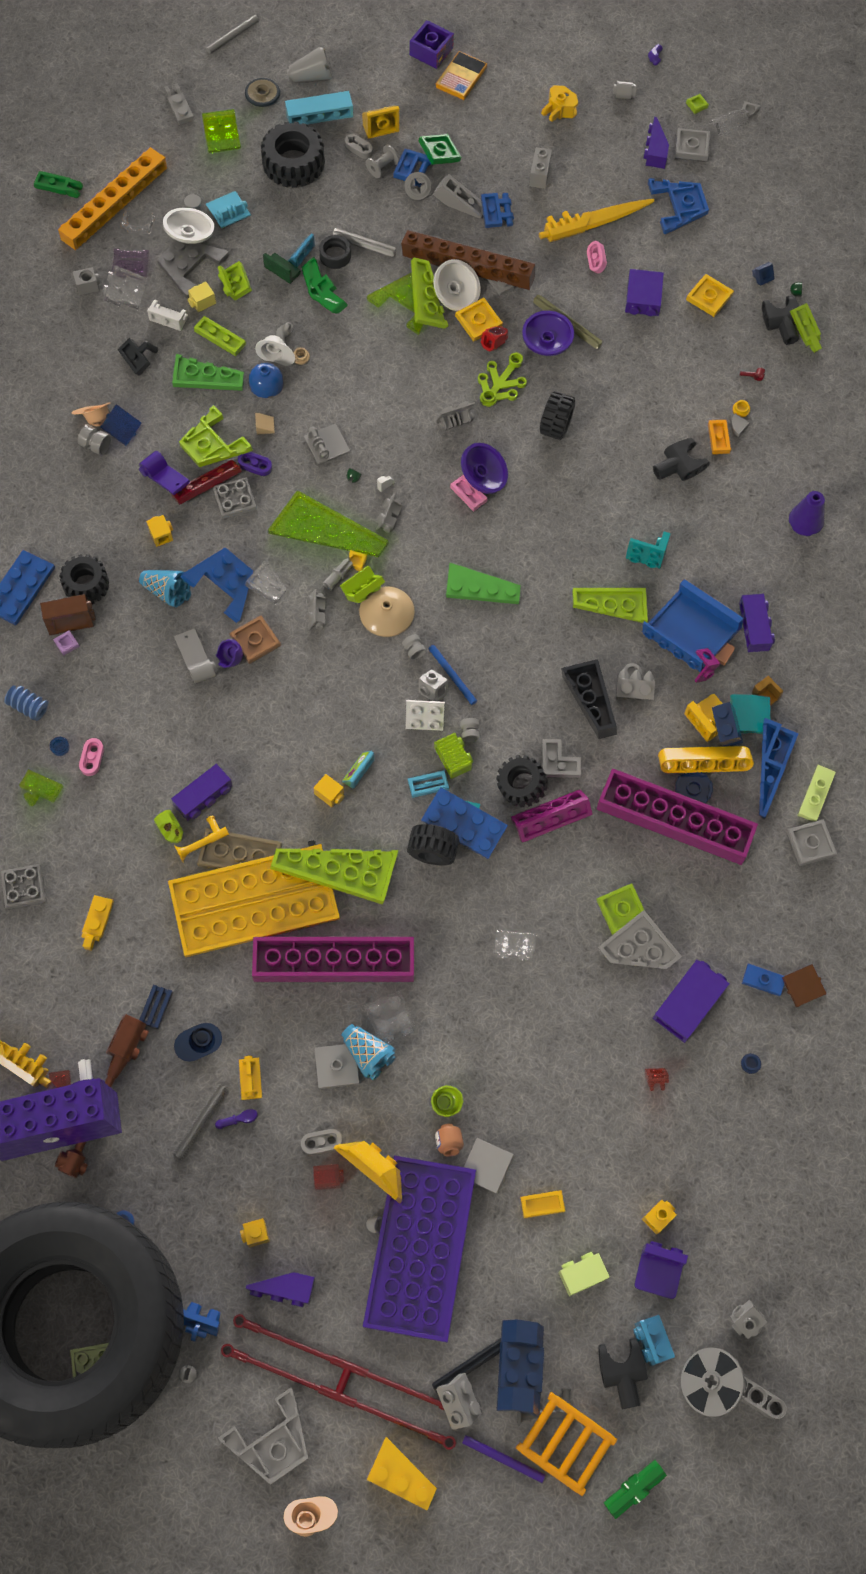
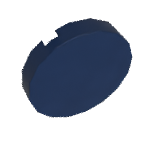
(695, 786)

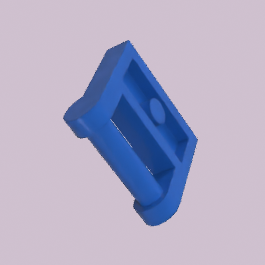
(408, 164)

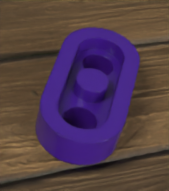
(256, 462)

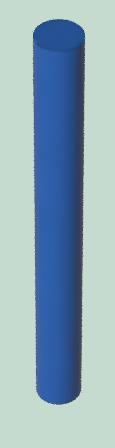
(452, 674)

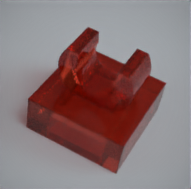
(656, 1075)

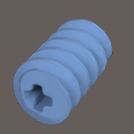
(26, 702)

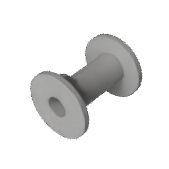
(389, 155)

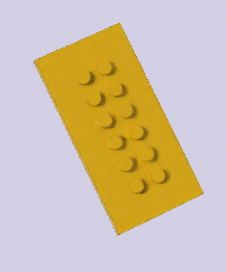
(244, 903)

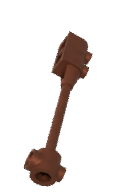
(123, 1049)

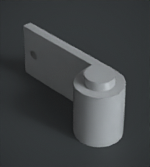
(195, 656)

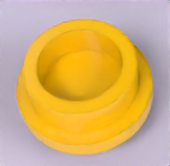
(741, 408)

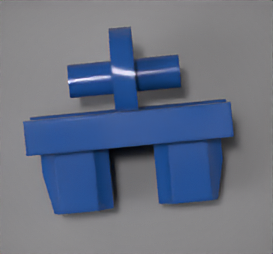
(198, 1324)

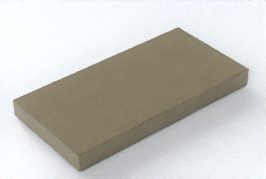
(235, 850)

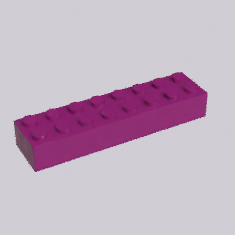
(677, 816)
(333, 959)

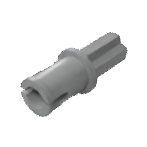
(338, 574)

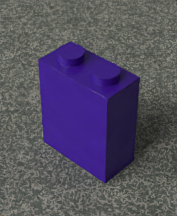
(644, 292)

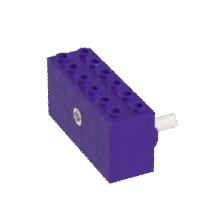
(59, 1116)

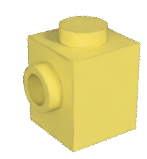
(201, 297)

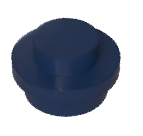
(751, 1063)

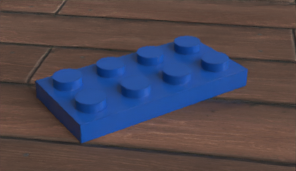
(22, 585)
(473, 826)

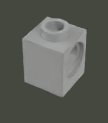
(86, 281)

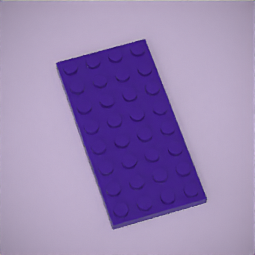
(420, 1251)

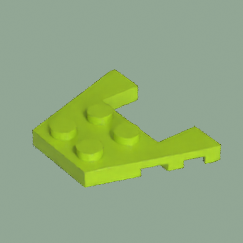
(206, 446)

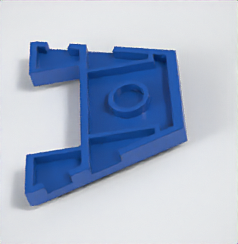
(686, 200)
(228, 574)

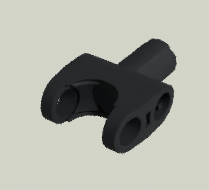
(782, 319)
(680, 462)
(624, 1374)

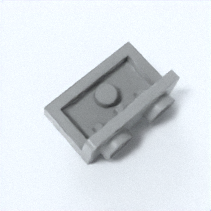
(459, 1402)

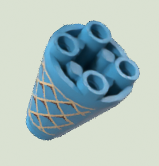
(166, 586)
(368, 1051)

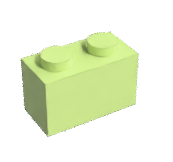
(583, 1274)

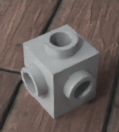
(433, 685)
(748, 1319)

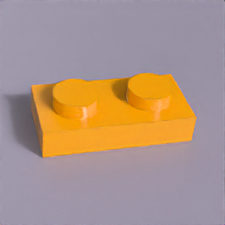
(719, 437)

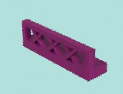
(552, 816)

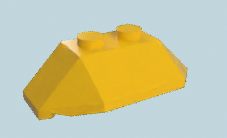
(374, 1166)

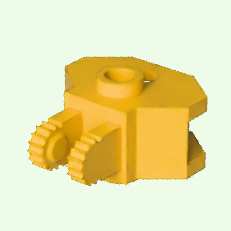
(560, 104)

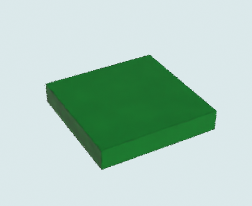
(439, 149)

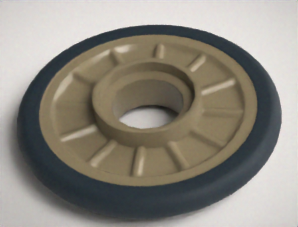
(262, 100)

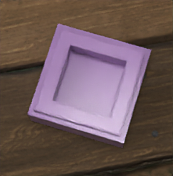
(66, 643)

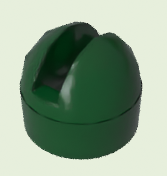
(796, 289)
(354, 474)

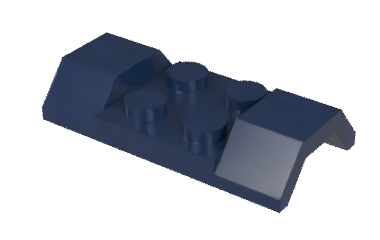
(520, 1367)

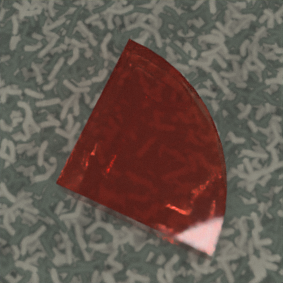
(60, 1078)

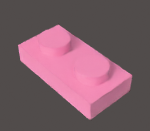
(468, 494)

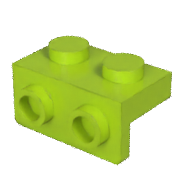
(234, 280)
(361, 585)

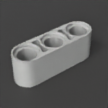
(765, 1402)

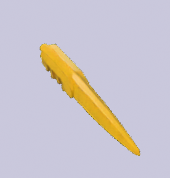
(576, 225)
(22, 1066)

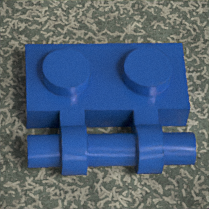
(491, 210)

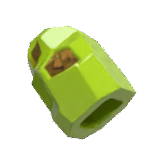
(169, 826)

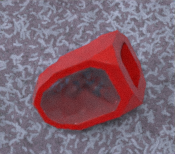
(494, 337)

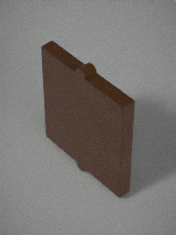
(804, 985)

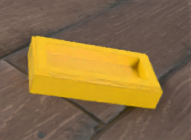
(542, 1204)

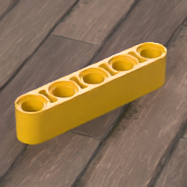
(705, 759)

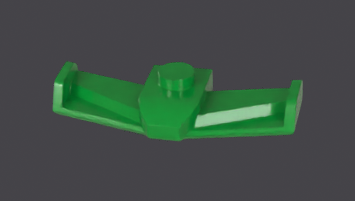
(321, 287)

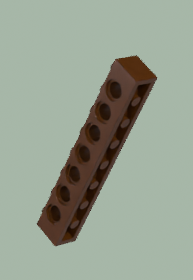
(484, 263)

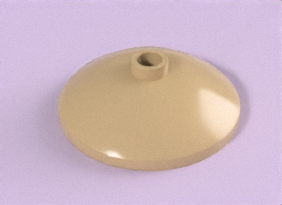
(389, 620)

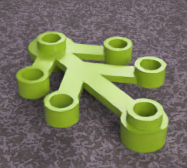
(500, 382)

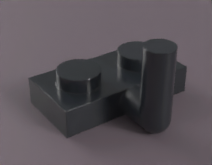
(134, 355)

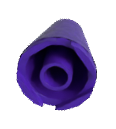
(809, 514)

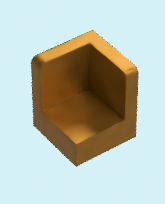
(768, 688)

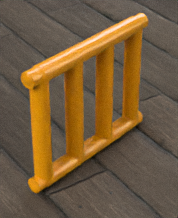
(590, 1426)

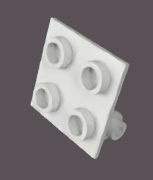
(424, 715)

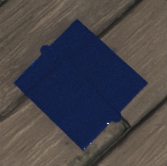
(121, 425)

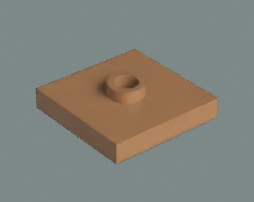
(255, 639)

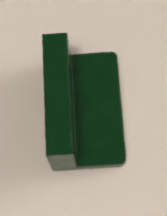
(281, 267)

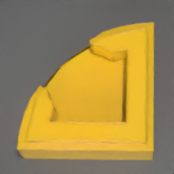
(358, 559)

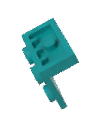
(648, 553)

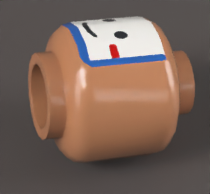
(449, 1140)

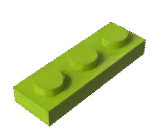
(219, 336)

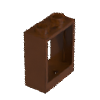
(67, 614)

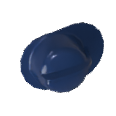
(197, 1042)

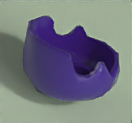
(229, 653)

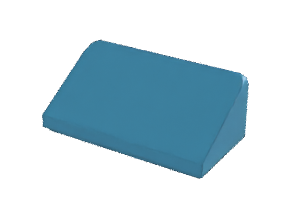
(302, 251)

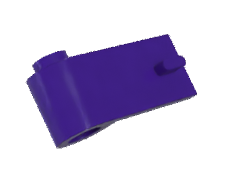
(159, 471)

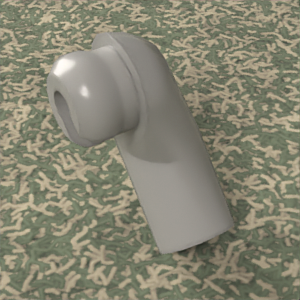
(284, 330)

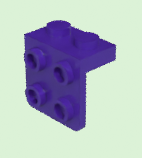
(660, 1270)

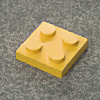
(709, 295)
(478, 318)

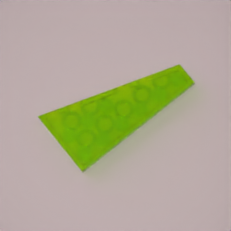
(318, 524)

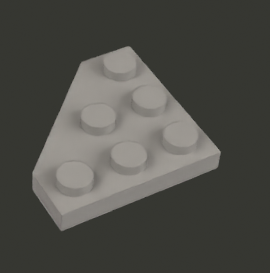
(640, 944)

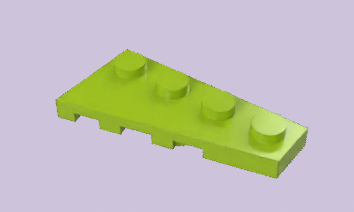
(615, 602)

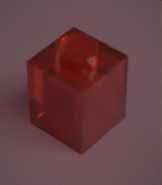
(328, 1177)

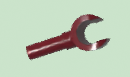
(758, 375)

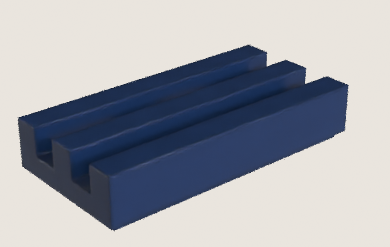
(162, 1011)

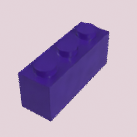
(756, 623)
(202, 792)

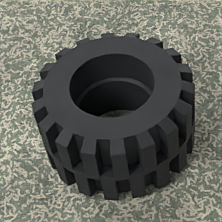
(557, 415)
(84, 566)
(512, 770)
(433, 844)

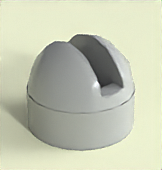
(374, 1224)
(192, 1375)

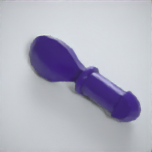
(246, 1116)

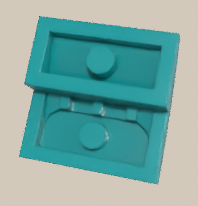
(751, 712)

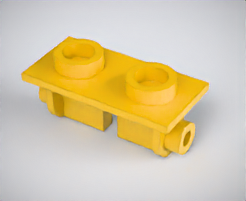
(250, 1078)

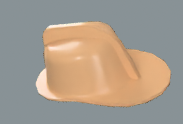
(94, 414)
(310, 1515)

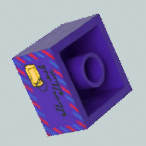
(431, 44)

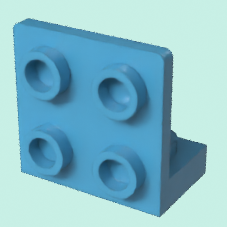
(654, 1340)

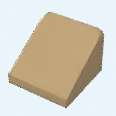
(264, 424)

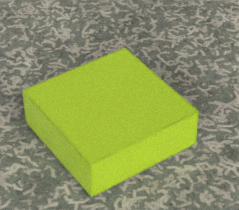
(697, 103)

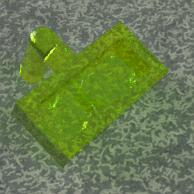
(39, 787)

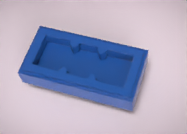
(763, 980)

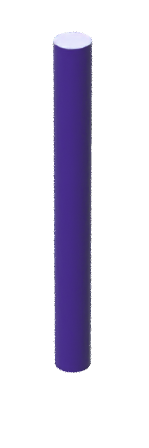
(502, 1458)

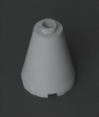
(311, 67)

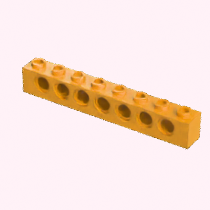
(112, 198)

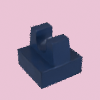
(764, 273)

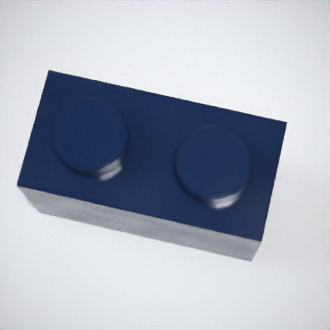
(727, 724)

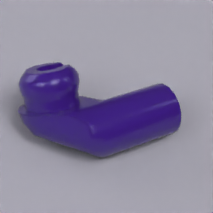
(654, 53)

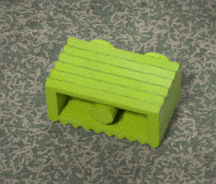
(453, 755)

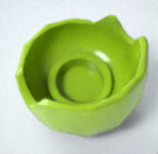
(446, 1096)

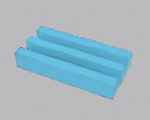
(427, 784)

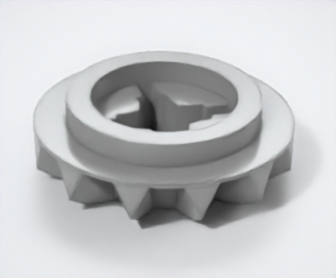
(424, 189)

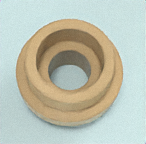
(301, 352)

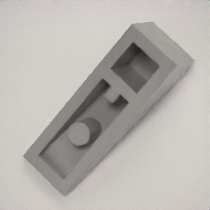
(458, 197)

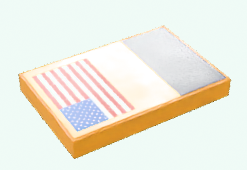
(461, 75)

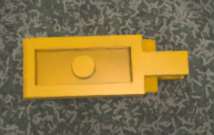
(96, 921)

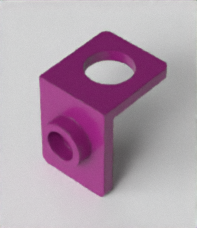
(711, 665)

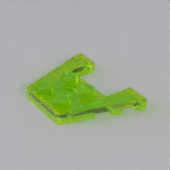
(402, 292)

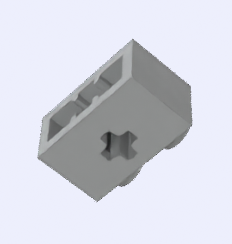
(540, 167)

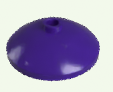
(549, 326)
(484, 468)

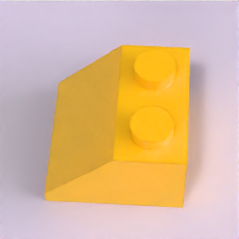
(381, 121)

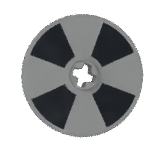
(725, 1369)

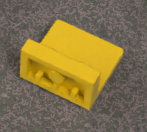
(702, 716)

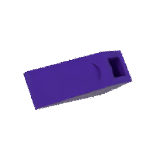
(658, 146)
(289, 1286)

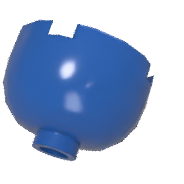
(266, 380)

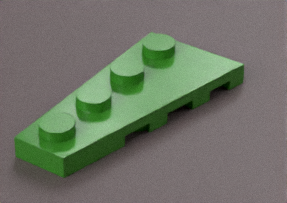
(474, 585)

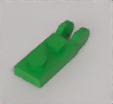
(58, 184)

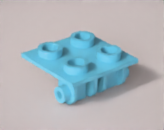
(228, 209)

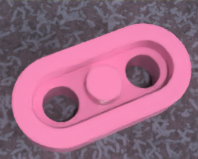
(596, 257)
(91, 758)

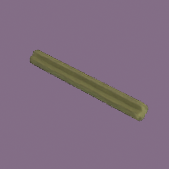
(579, 330)

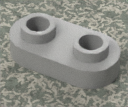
(321, 1141)

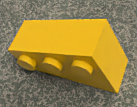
(398, 1475)

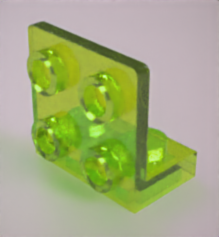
(221, 131)

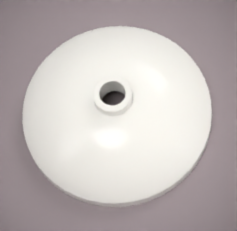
(188, 225)
(463, 282)

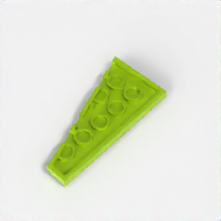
(345, 870)

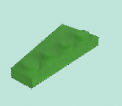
(195, 374)

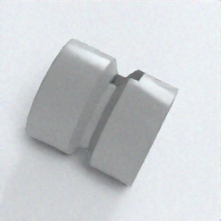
(95, 440)

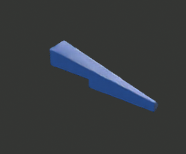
(776, 749)

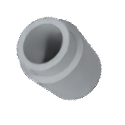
(624, 90)

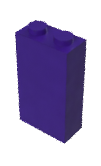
(691, 1000)

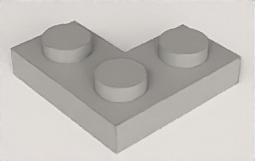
(556, 765)

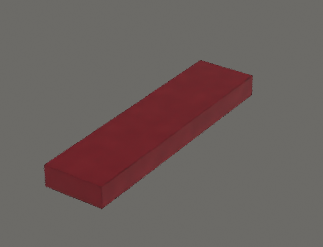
(207, 481)

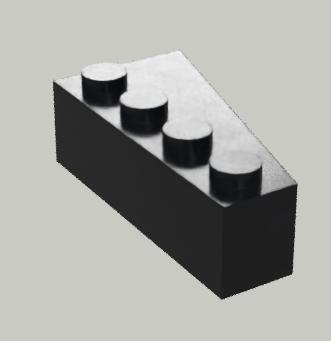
(590, 692)

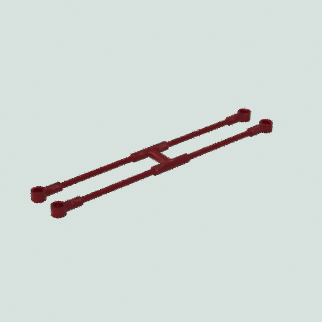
(337, 1394)

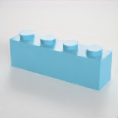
(320, 108)

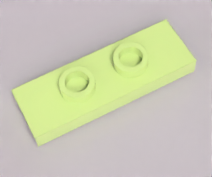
(816, 793)

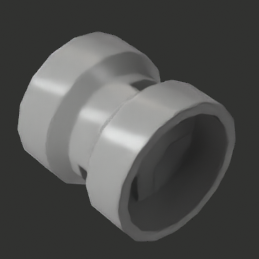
(414, 647)
(470, 730)

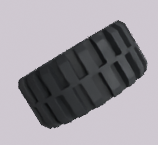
(298, 170)

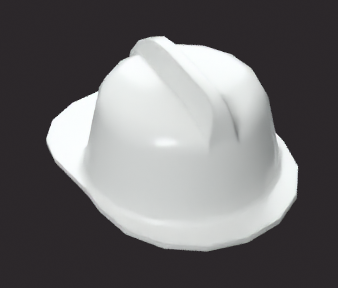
(275, 350)

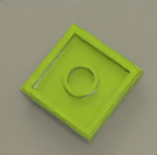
(620, 907)

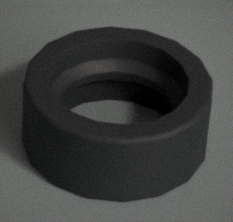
(335, 241)

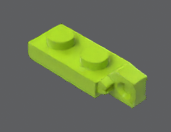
(807, 327)

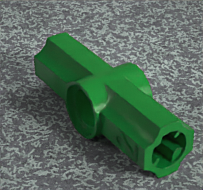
(635, 1489)

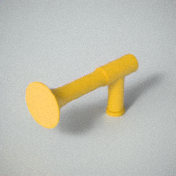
(216, 835)

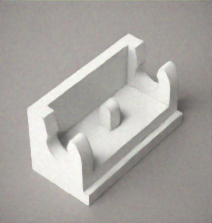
(167, 316)

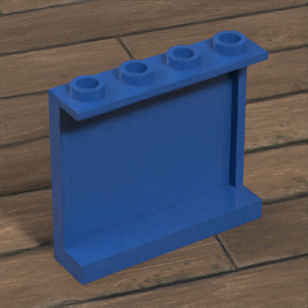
(693, 623)

